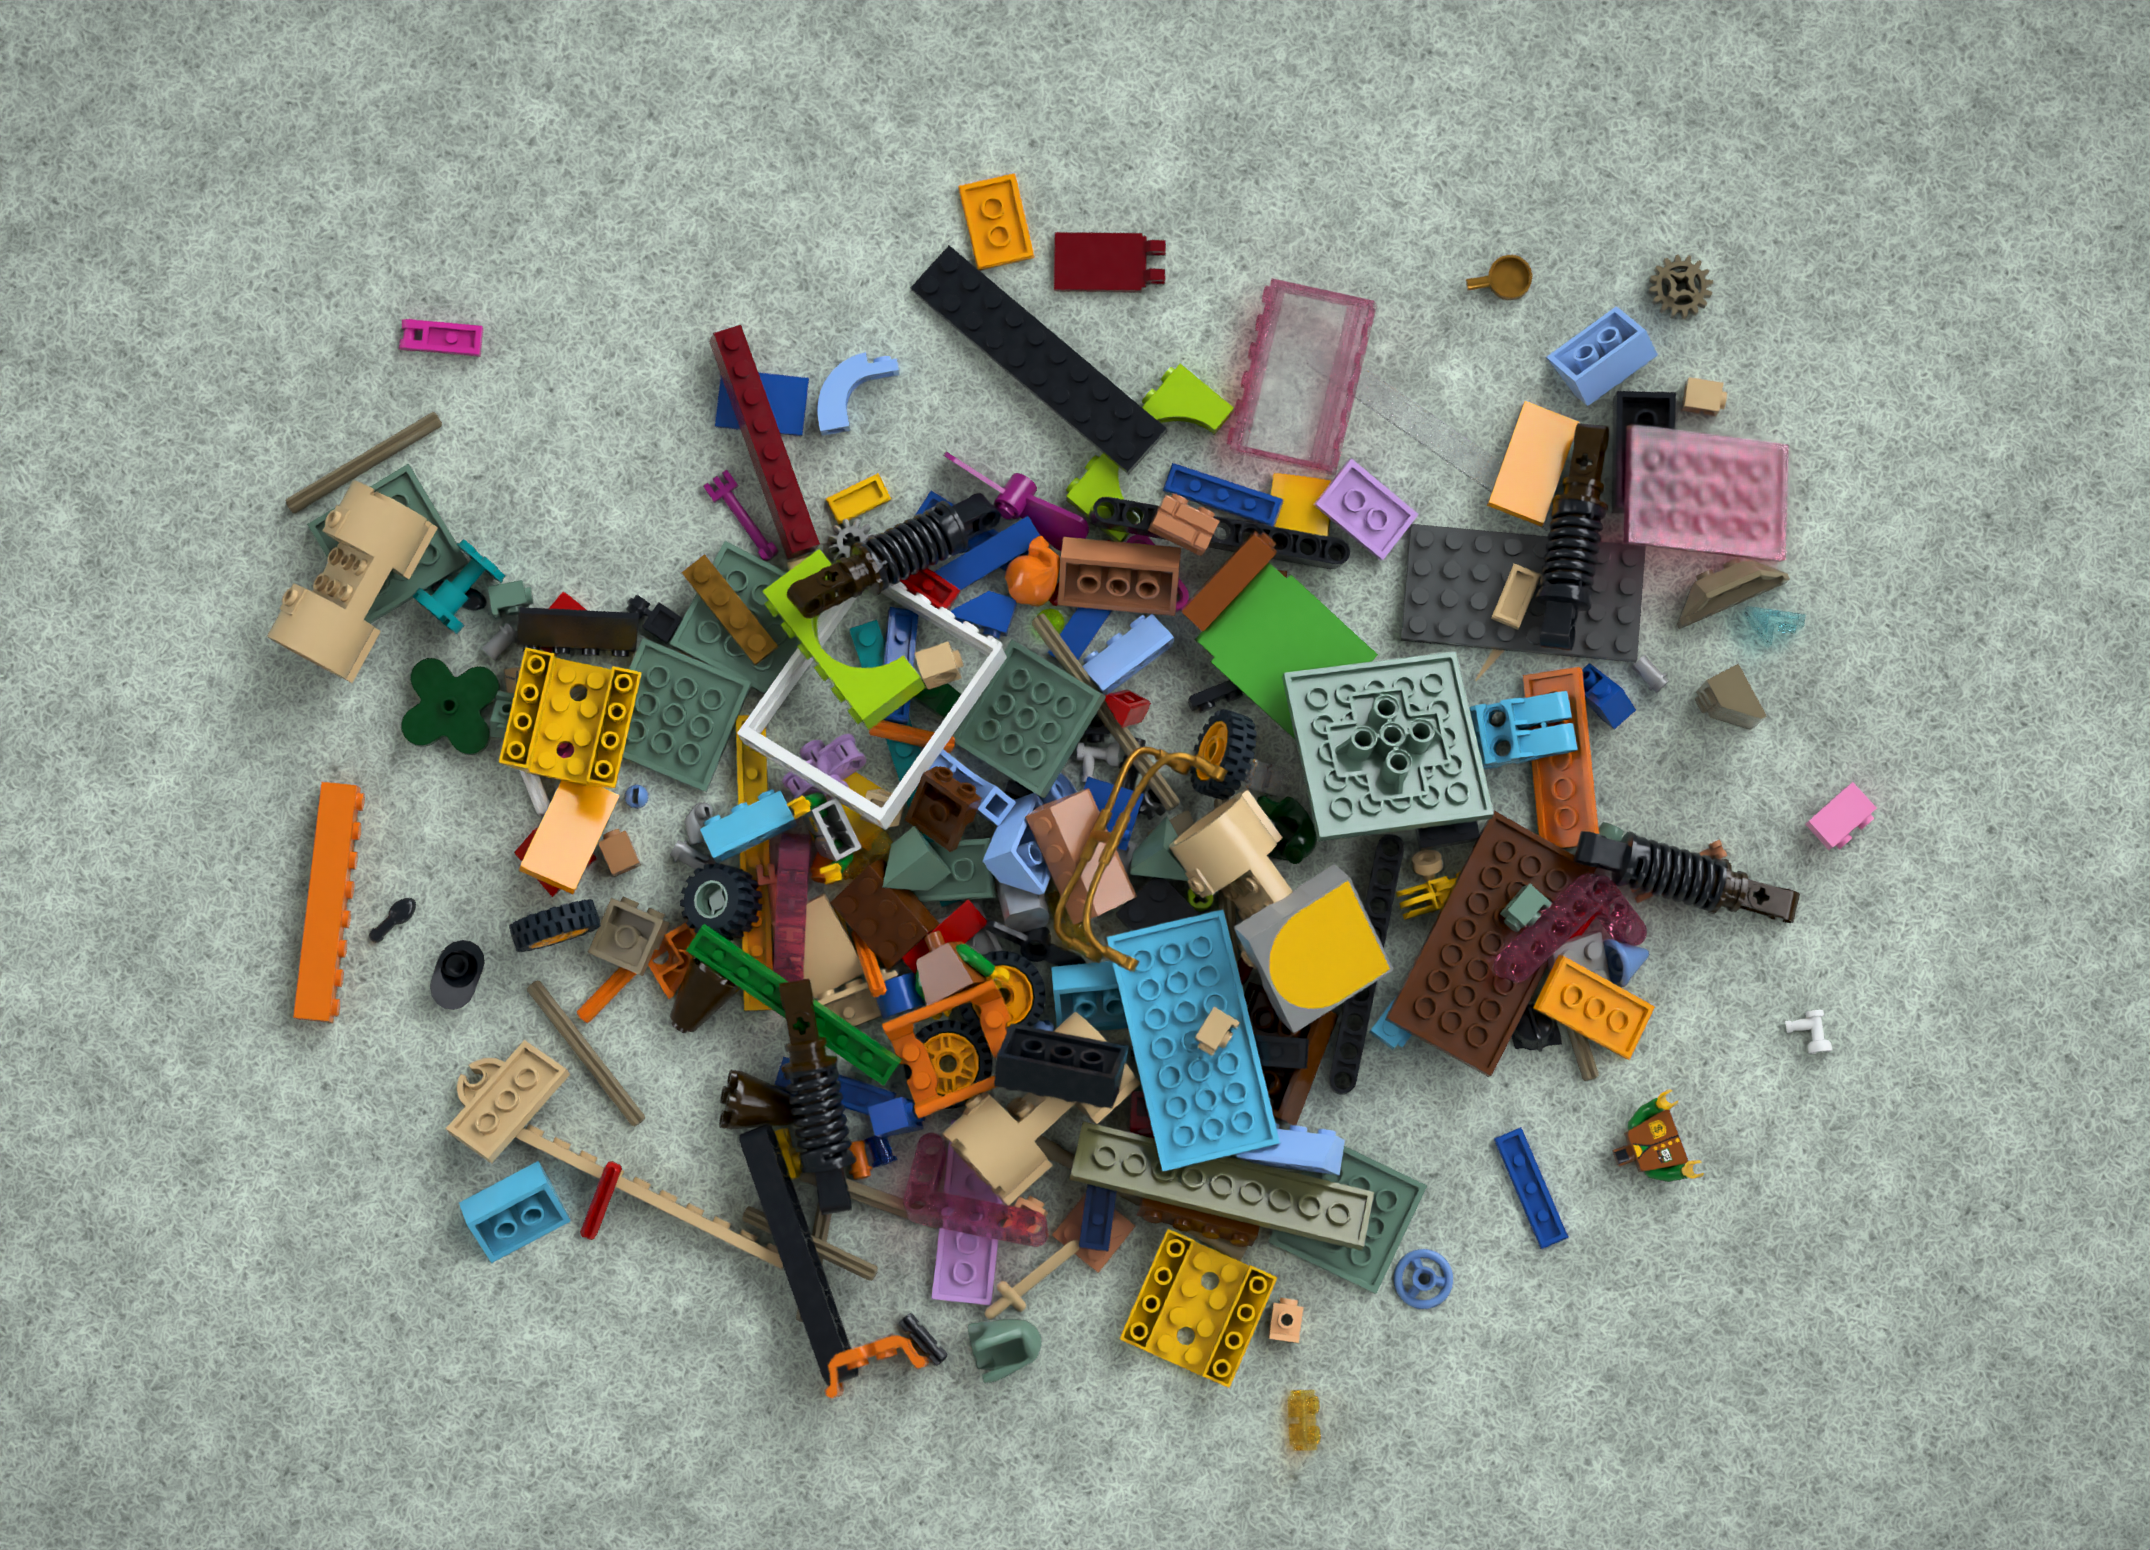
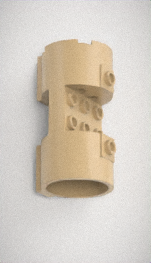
(373, 540)
(1230, 854)
(1002, 1143)

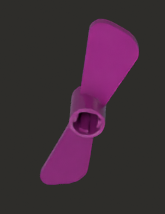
(1018, 501)

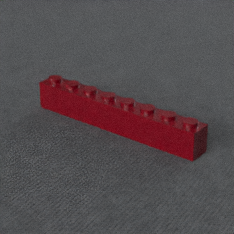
(764, 442)

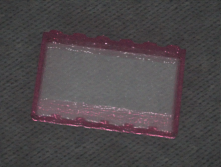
(1302, 376)

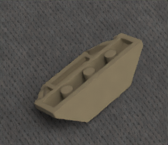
(1728, 588)

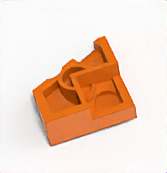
(673, 970)

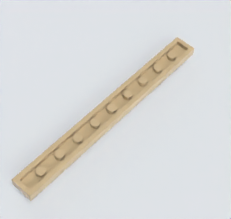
(663, 1201)

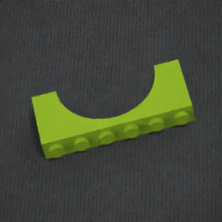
(1178, 399)
(868, 691)

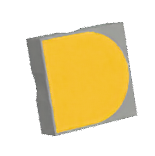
(1314, 948)

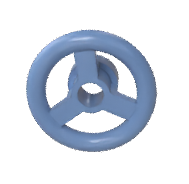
(1446, 1281)

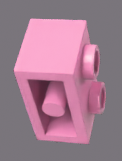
(1841, 816)

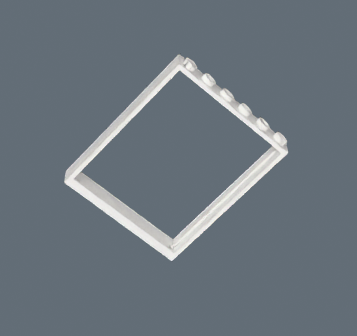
(771, 701)

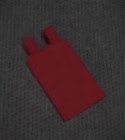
(1105, 262)

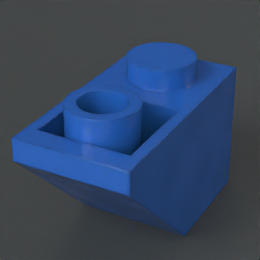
(990, 611)
(1606, 697)
(895, 1117)

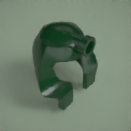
(1294, 826)

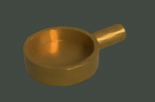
(1507, 278)

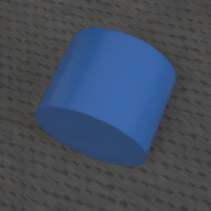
(899, 997)

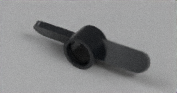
(1035, 953)

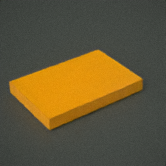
(996, 222)

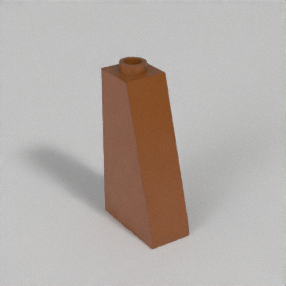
(1229, 580)

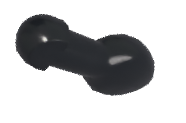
(476, 599)
(398, 914)

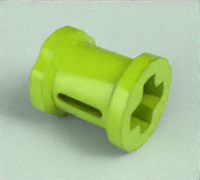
(1200, 906)

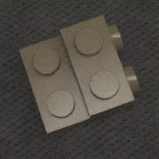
(629, 935)

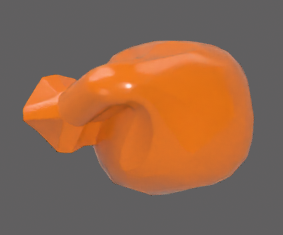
(1035, 575)

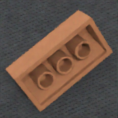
(1119, 576)
(1061, 834)

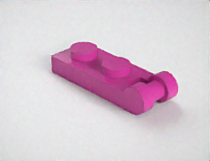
(442, 337)

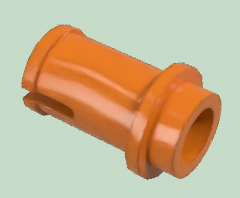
(860, 1168)

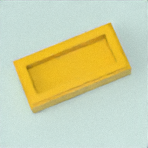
(858, 499)

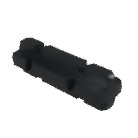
(923, 1339)

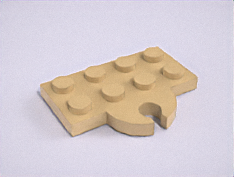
(504, 1098)

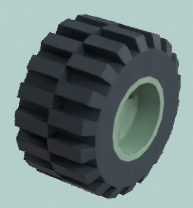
(722, 900)

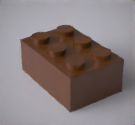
(884, 918)

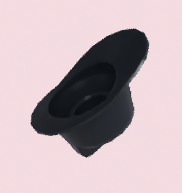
(457, 974)
(1535, 1031)

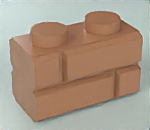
(1184, 524)

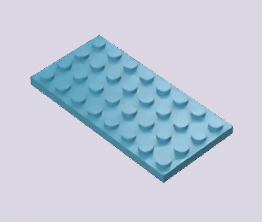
(1195, 1101)

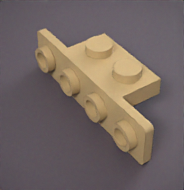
(856, 1002)

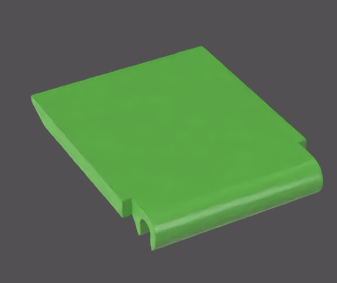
(1278, 630)

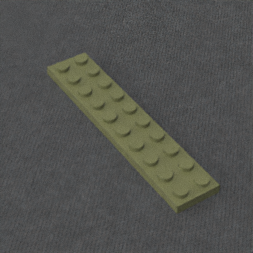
(1224, 1188)

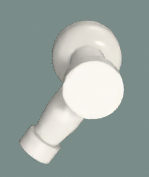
(1089, 754)
(1814, 1023)

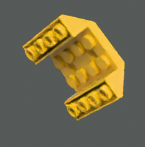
(547, 717)
(1219, 1317)

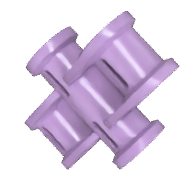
(832, 760)

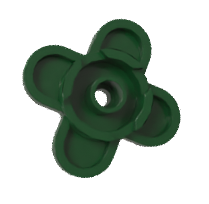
(462, 725)

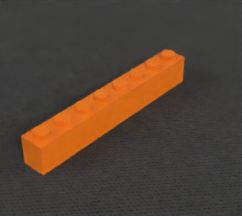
(327, 902)

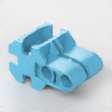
(1521, 715)

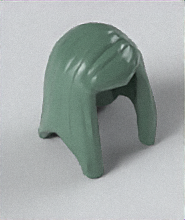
(1003, 1346)

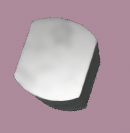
(1022, 908)

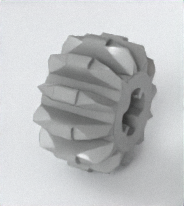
(855, 532)

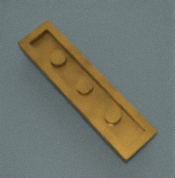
(729, 609)

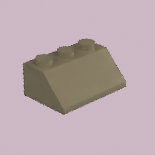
(1730, 699)

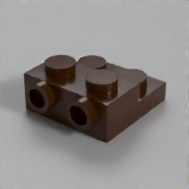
(943, 807)

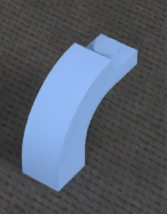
(840, 385)
(994, 803)

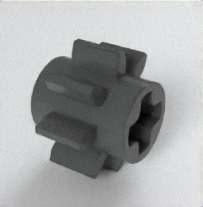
(1148, 808)

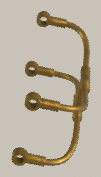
(1179, 763)

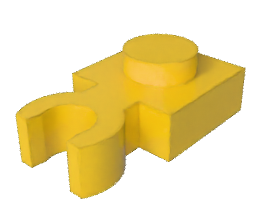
(790, 1155)

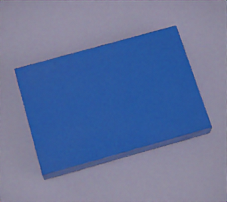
(786, 397)

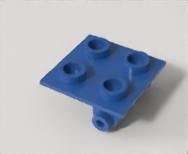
(1101, 791)

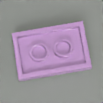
(1365, 509)

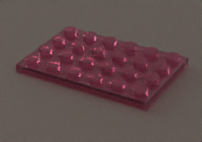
(1705, 493)

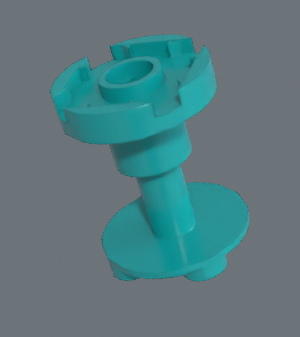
(451, 595)

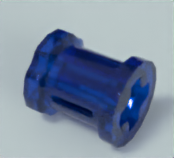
(880, 1151)

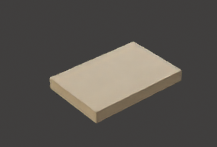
(828, 949)

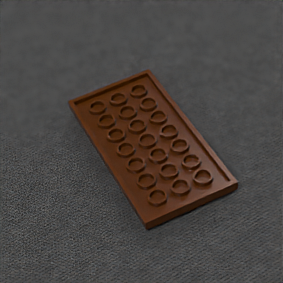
(1452, 986)

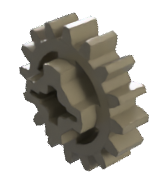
(1671, 280)

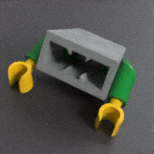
(829, 832)

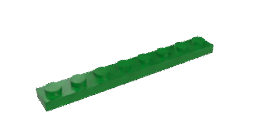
(764, 986)

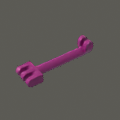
(766, 550)

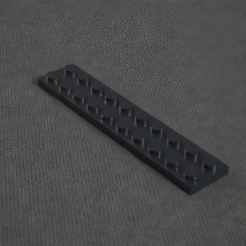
(1039, 359)

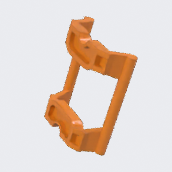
(914, 1053)
(859, 1357)

